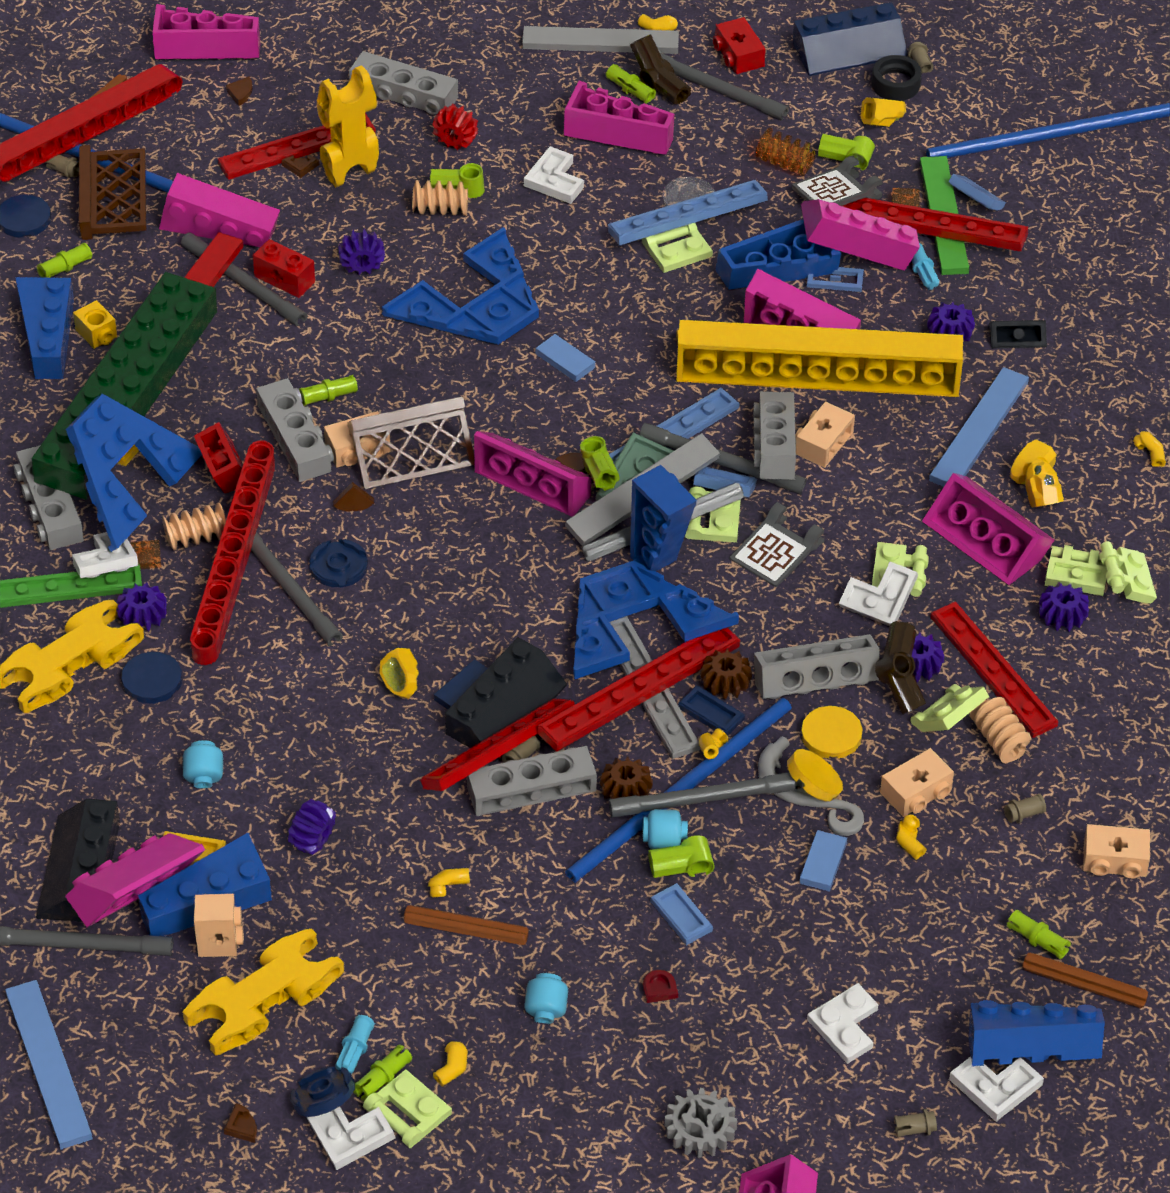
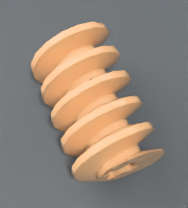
(440, 198)
(194, 526)
(1001, 729)

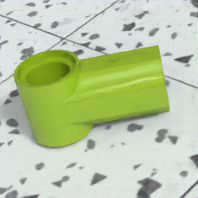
(841, 148)
(469, 174)
(599, 463)
(690, 857)

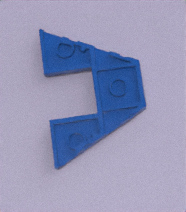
(489, 316)
(102, 438)
(628, 591)

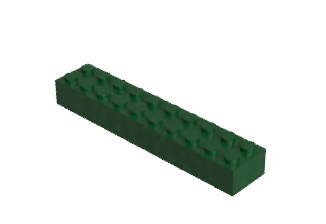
(131, 370)

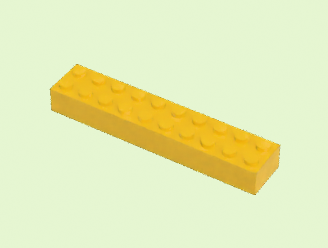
(819, 358)

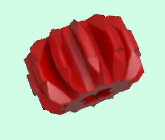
(455, 126)

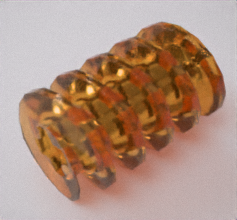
(784, 152)

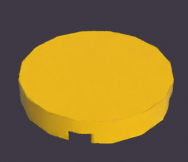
(831, 732)
(817, 775)

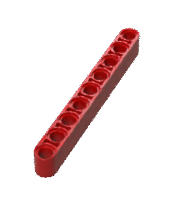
(86, 120)
(232, 553)

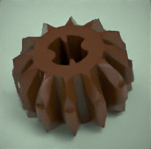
(726, 673)
(625, 779)

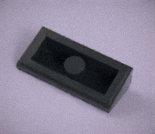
(1017, 334)

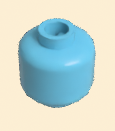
(202, 764)
(664, 829)
(546, 998)

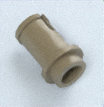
(918, 52)
(65, 165)
(523, 750)
(1024, 808)
(915, 1123)

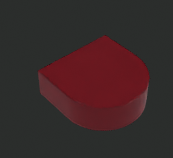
(659, 986)

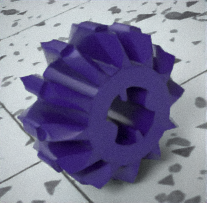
(361, 252)
(951, 320)
(142, 606)
(1064, 606)
(927, 657)
(311, 826)

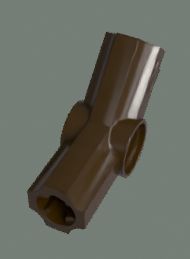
(658, 72)
(898, 666)

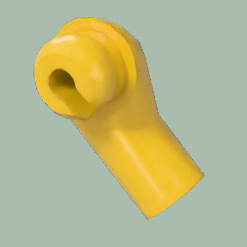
(661, 23)
(1155, 447)
(710, 743)
(907, 836)
(447, 877)
(456, 1063)

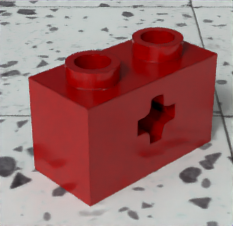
(739, 45)
(284, 268)
(220, 456)

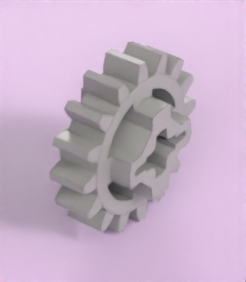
(692, 1131)

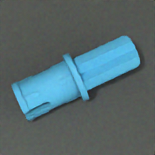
(924, 268)
(355, 1043)

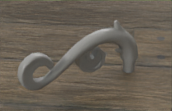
(766, 766)

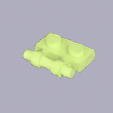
(897, 554)
(1078, 567)
(1128, 573)

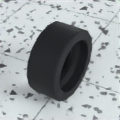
(892, 90)

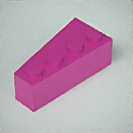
(204, 35)
(617, 121)
(209, 210)
(779, 303)

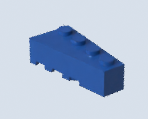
(778, 253)
(47, 321)
(658, 518)
(228, 870)
(1034, 1032)

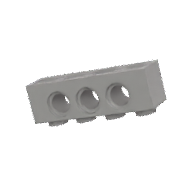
(408, 83)
(294, 429)
(775, 435)
(51, 507)
(803, 659)
(532, 780)

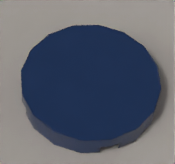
(24, 215)
(338, 571)
(151, 677)
(322, 1091)

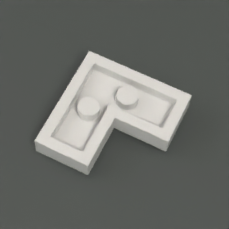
(551, 178)
(101, 560)
(880, 603)
(838, 1020)
(995, 1092)
(350, 1141)

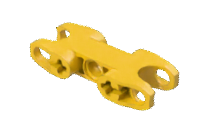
(345, 116)
(86, 642)
(246, 1003)

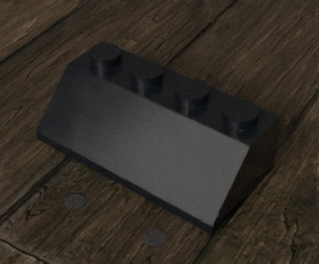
(503, 694)
(81, 843)

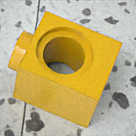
(95, 324)

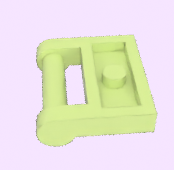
(679, 252)
(722, 523)
(949, 708)
(413, 1100)

